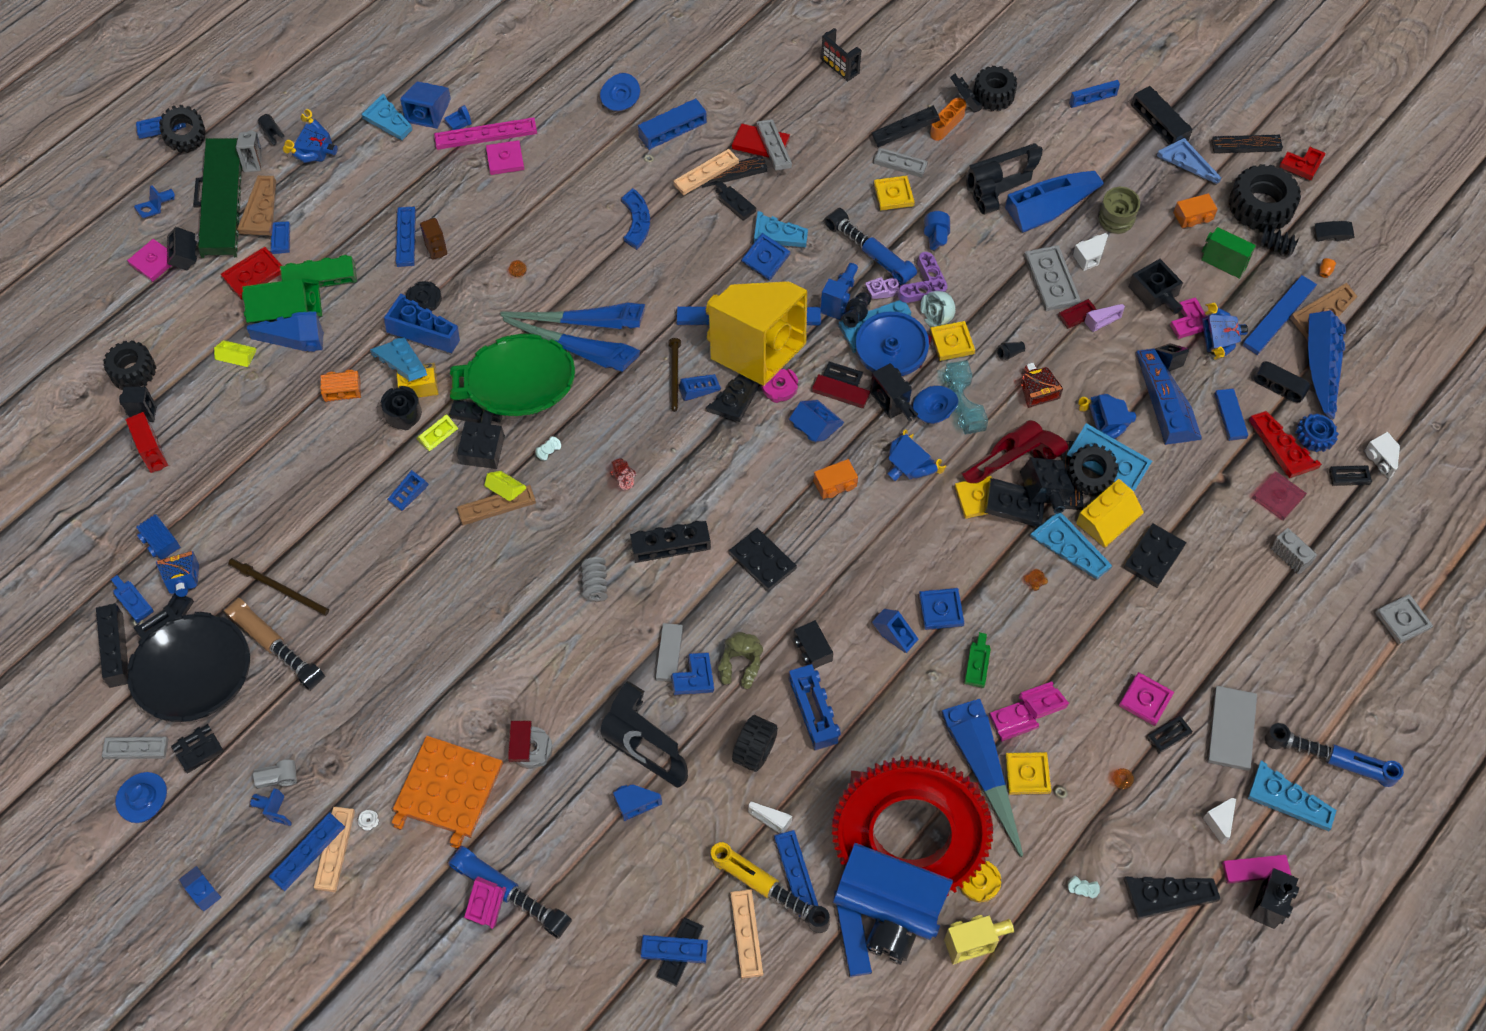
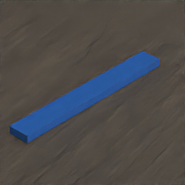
(698, 316)

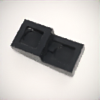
(1334, 229)

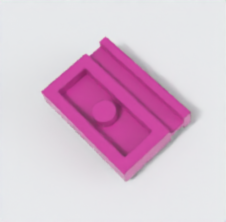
(1043, 700)
(1013, 721)
(485, 902)

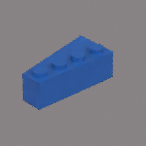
(420, 325)

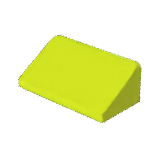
(234, 353)
(437, 433)
(504, 485)

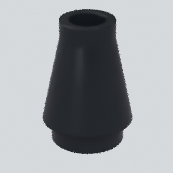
(1010, 349)

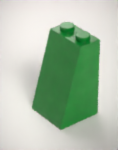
(281, 299)

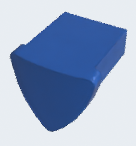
(458, 119)

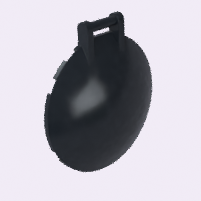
(187, 665)

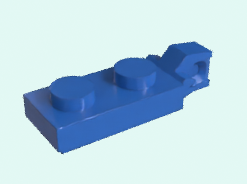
(150, 127)
(131, 599)

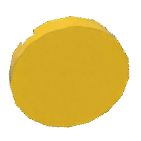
(984, 885)

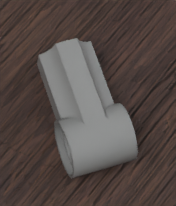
(282, 774)

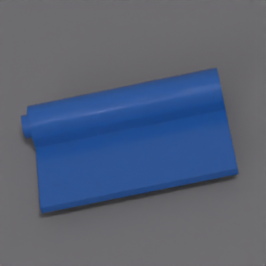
(892, 891)

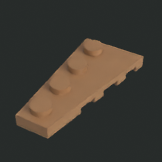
(260, 208)
(1336, 301)

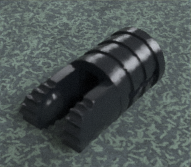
(270, 127)

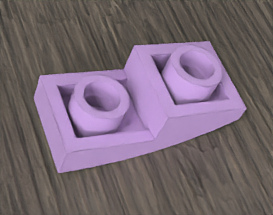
(883, 289)

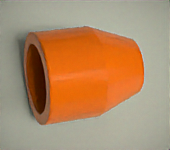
(1327, 267)

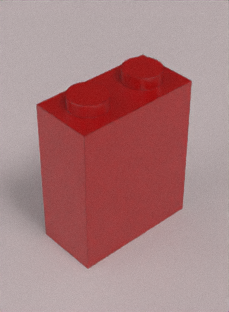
(146, 442)

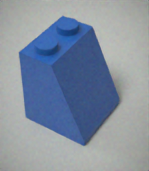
(425, 104)

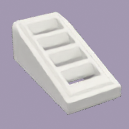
(773, 818)

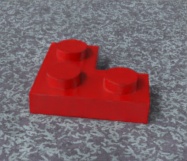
(1304, 166)

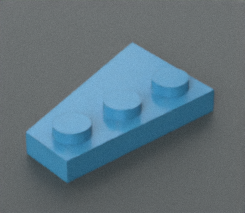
(386, 117)
(783, 233)

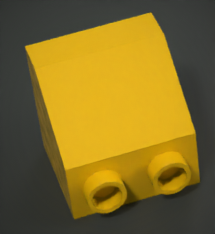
(757, 327)

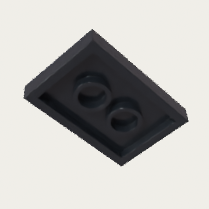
(1012, 503)
(1154, 555)
(762, 559)

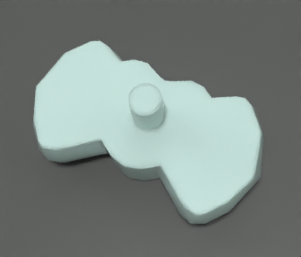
(548, 448)
(1083, 887)

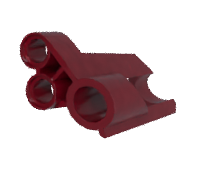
(1017, 443)

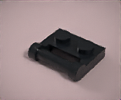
(966, 93)

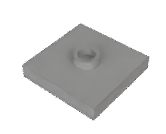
(1404, 619)

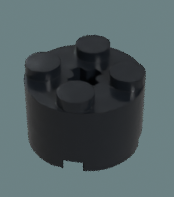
(401, 407)
(890, 940)

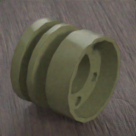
(1119, 210)

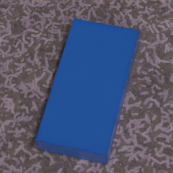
(280, 238)

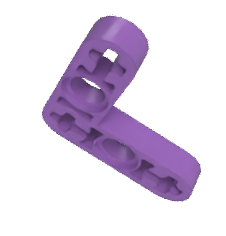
(931, 283)

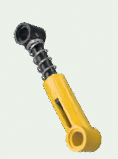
(767, 886)

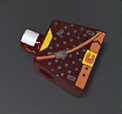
(1040, 386)

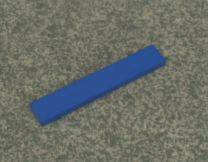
(1279, 315)

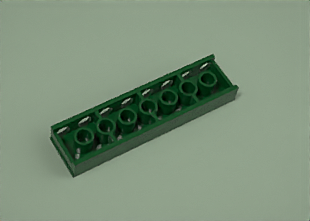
(220, 198)

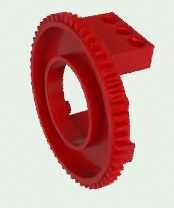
(925, 781)

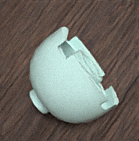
(938, 308)

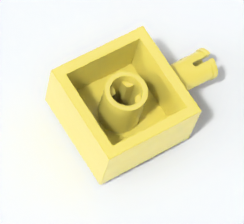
(974, 938)

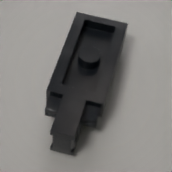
(735, 201)
(469, 412)

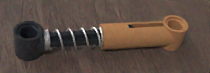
(271, 641)

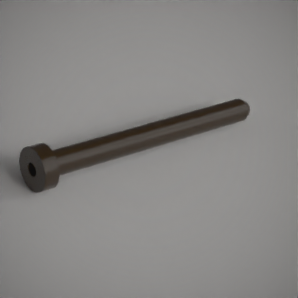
(674, 344)

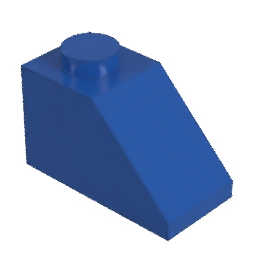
(895, 629)
(635, 800)
(199, 888)

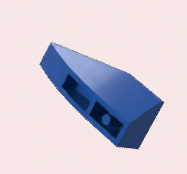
(1050, 198)
(1326, 357)

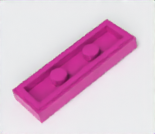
(1254, 868)

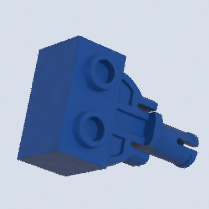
(836, 295)

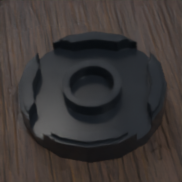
(425, 294)

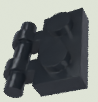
(200, 752)

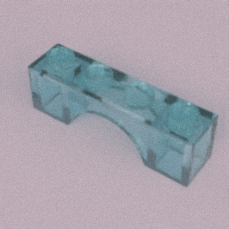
(971, 416)

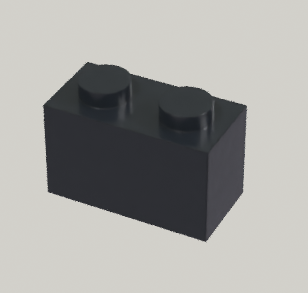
(181, 248)
(138, 400)
(812, 645)

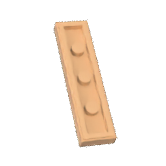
(705, 172)
(334, 853)
(746, 934)

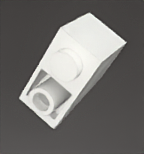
(1089, 252)
(1384, 453)

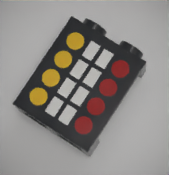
(843, 63)

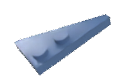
(1186, 157)

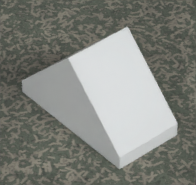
(1221, 819)

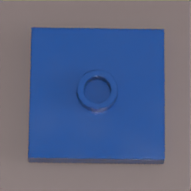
(766, 256)
(941, 608)

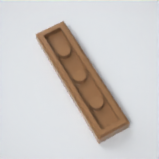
(494, 506)

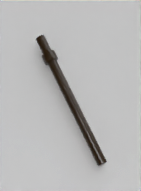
(247, 570)

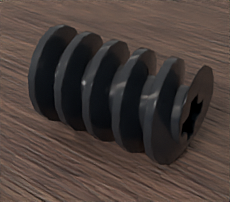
(1278, 240)

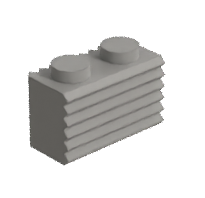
(1293, 551)

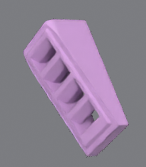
(1102, 317)

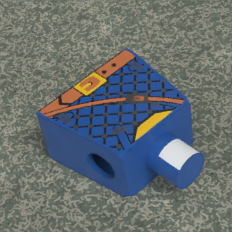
(179, 572)

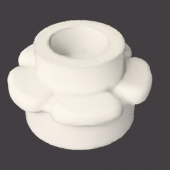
(368, 814)

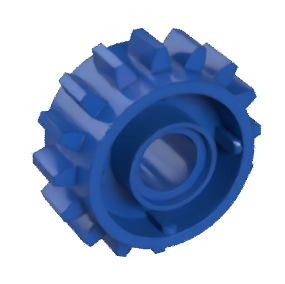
(1317, 432)

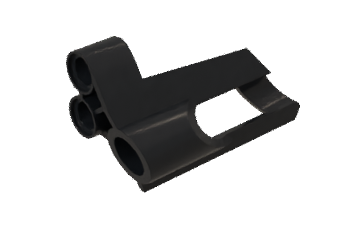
(987, 180)
(626, 729)

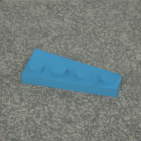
(1069, 543)

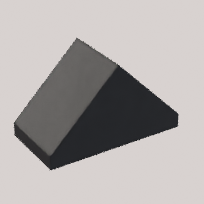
(1172, 355)

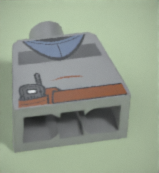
(248, 144)

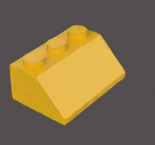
(1110, 513)

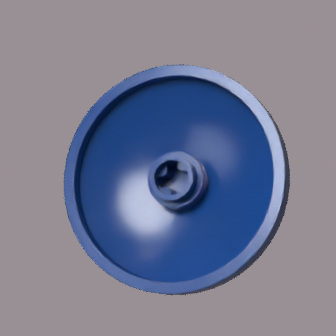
(893, 340)

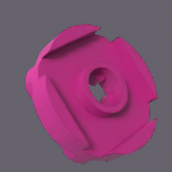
(784, 392)

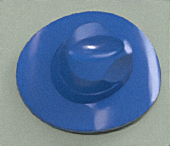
(620, 92)
(935, 404)
(141, 797)

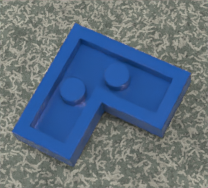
(698, 679)

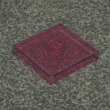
(1279, 495)

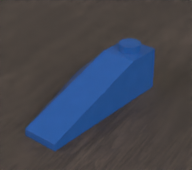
(297, 332)

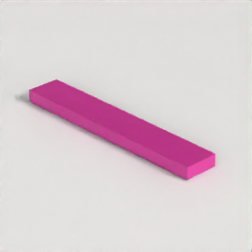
(485, 133)

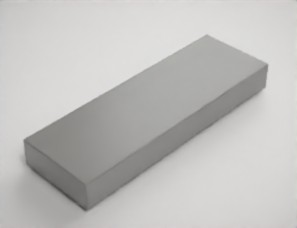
(900, 162)
(669, 651)
(135, 748)

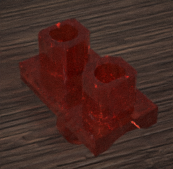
(623, 474)

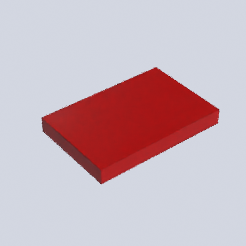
(749, 140)
(255, 269)

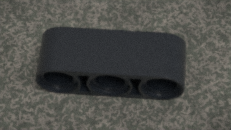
(1281, 382)

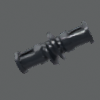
(856, 309)

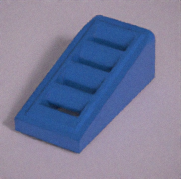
(689, 392)
(408, 481)

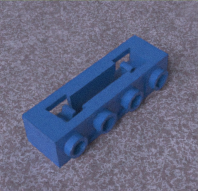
(804, 677)

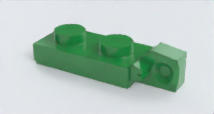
(978, 662)

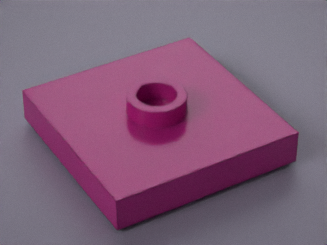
(505, 157)
(150, 260)
(1146, 699)

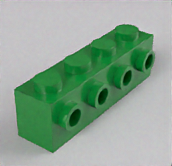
(326, 271)

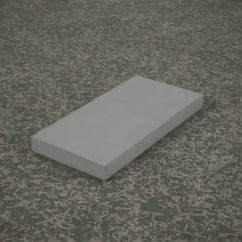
(1052, 278)
(1232, 728)

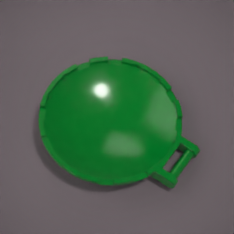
(516, 375)

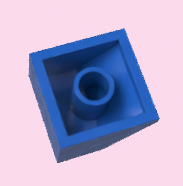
(815, 420)

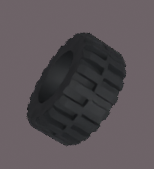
(1270, 182)

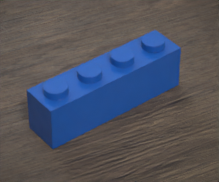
(672, 124)

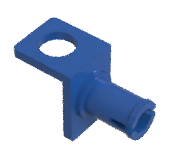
(155, 202)
(271, 806)

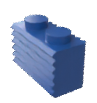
(158, 537)

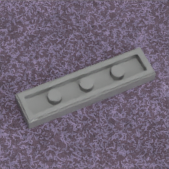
(773, 144)

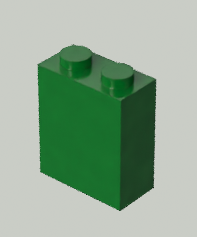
(1227, 252)

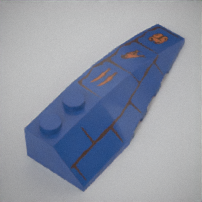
(1169, 403)

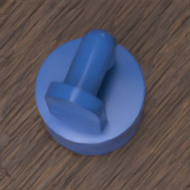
(937, 228)

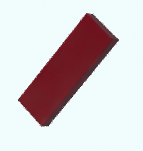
(841, 391)

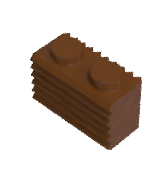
(433, 238)

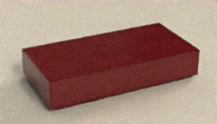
(1076, 314)
(520, 741)

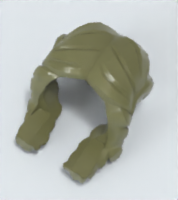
(741, 645)

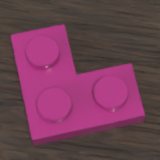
(1192, 319)

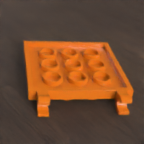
(447, 788)

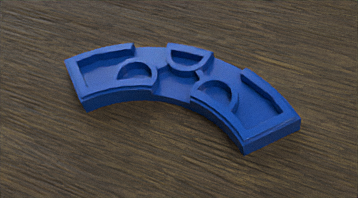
(641, 218)

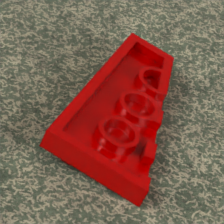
(1283, 446)

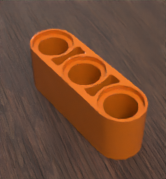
(949, 118)

